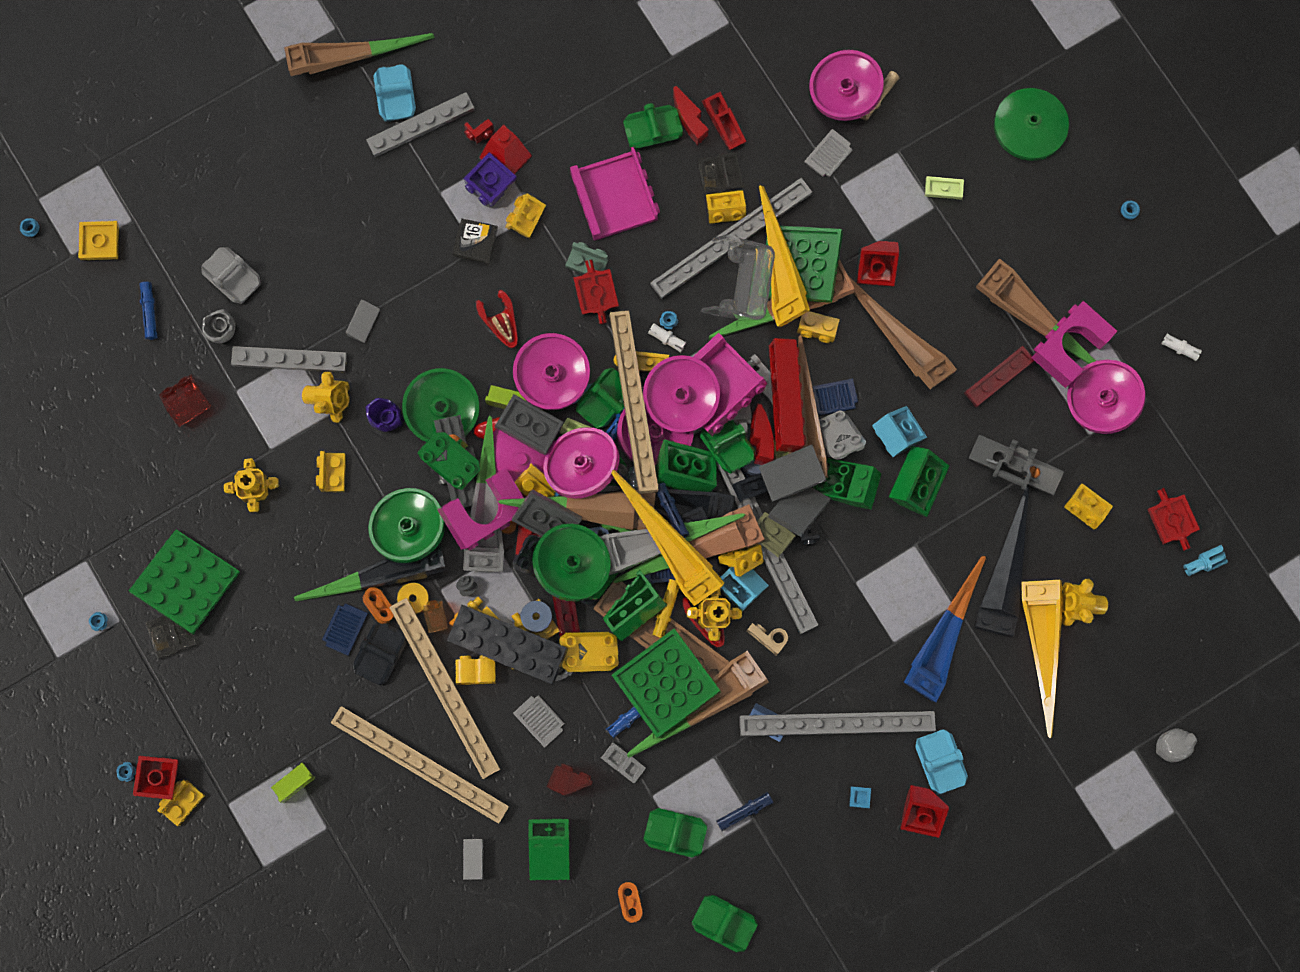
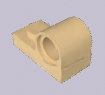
(758, 633)

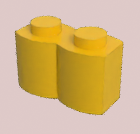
(475, 671)

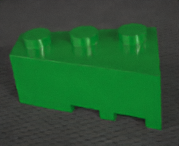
(634, 608)

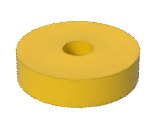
(417, 590)

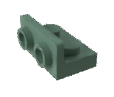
(581, 253)

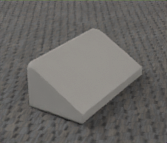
(362, 321)
(472, 859)

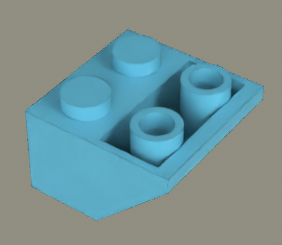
(742, 590)

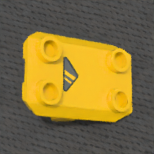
(590, 651)

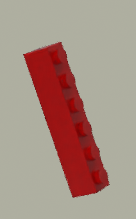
(786, 395)

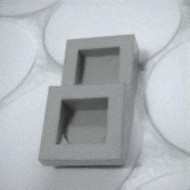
(622, 763)

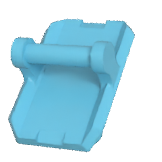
(394, 92)
(941, 761)

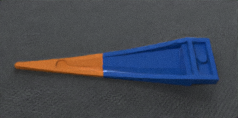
(933, 661)

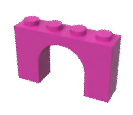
(1051, 353)
(467, 531)

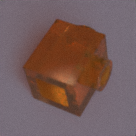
(435, 616)

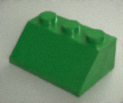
(685, 467)
(919, 480)

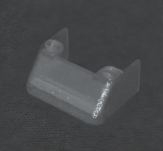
(752, 282)

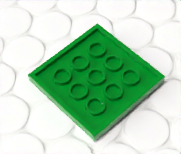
(816, 259)
(184, 581)
(666, 683)

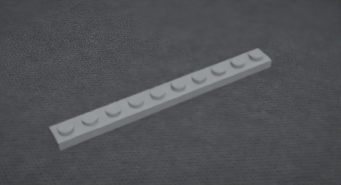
(742, 229)
(776, 566)
(837, 723)

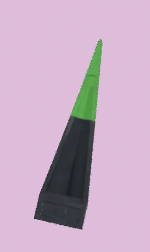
(380, 574)

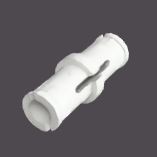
(667, 337)
(1181, 347)

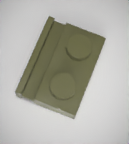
(776, 536)

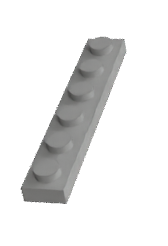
(420, 124)
(289, 359)

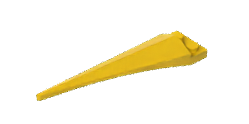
(786, 284)
(687, 565)
(1043, 615)

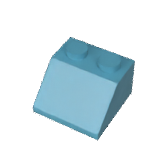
(899, 431)

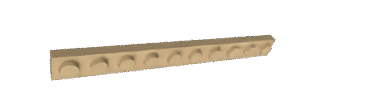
(633, 402)
(445, 688)
(420, 764)

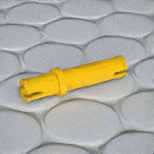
(664, 615)

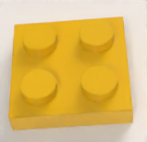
(98, 240)

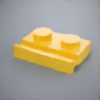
(534, 479)

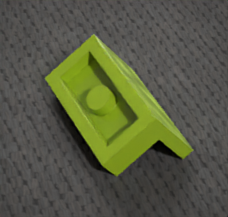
(500, 397)
(292, 783)

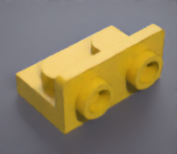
(726, 206)
(525, 215)
(818, 326)
(331, 472)
(1088, 506)
(743, 559)
(184, 801)

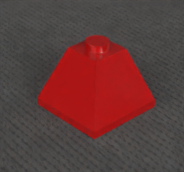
(507, 149)
(878, 263)
(155, 777)
(924, 812)

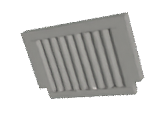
(829, 154)
(539, 720)

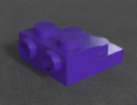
(489, 180)

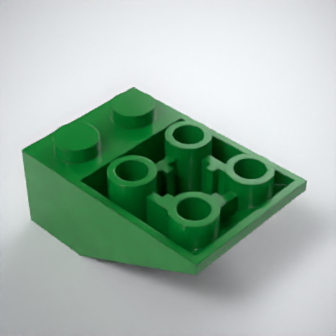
(850, 483)
(549, 849)

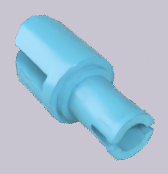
(1207, 561)

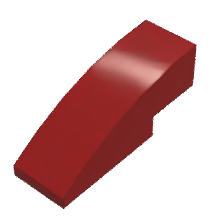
(689, 116)
(724, 120)
(761, 436)

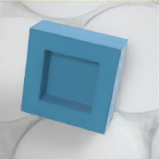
(860, 797)

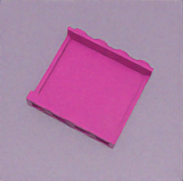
(615, 194)
(736, 381)

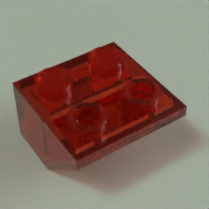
(184, 400)
(568, 782)

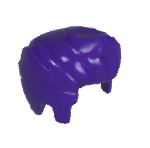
(384, 415)

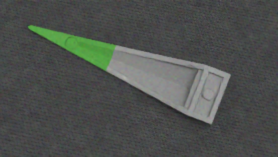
(638, 546)
(489, 552)

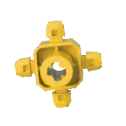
(329, 397)
(256, 490)
(1081, 603)
(708, 620)

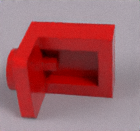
(482, 132)

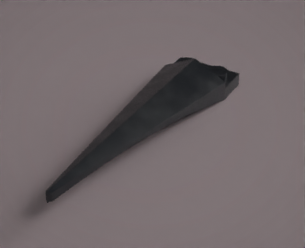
(714, 503)
(1002, 597)

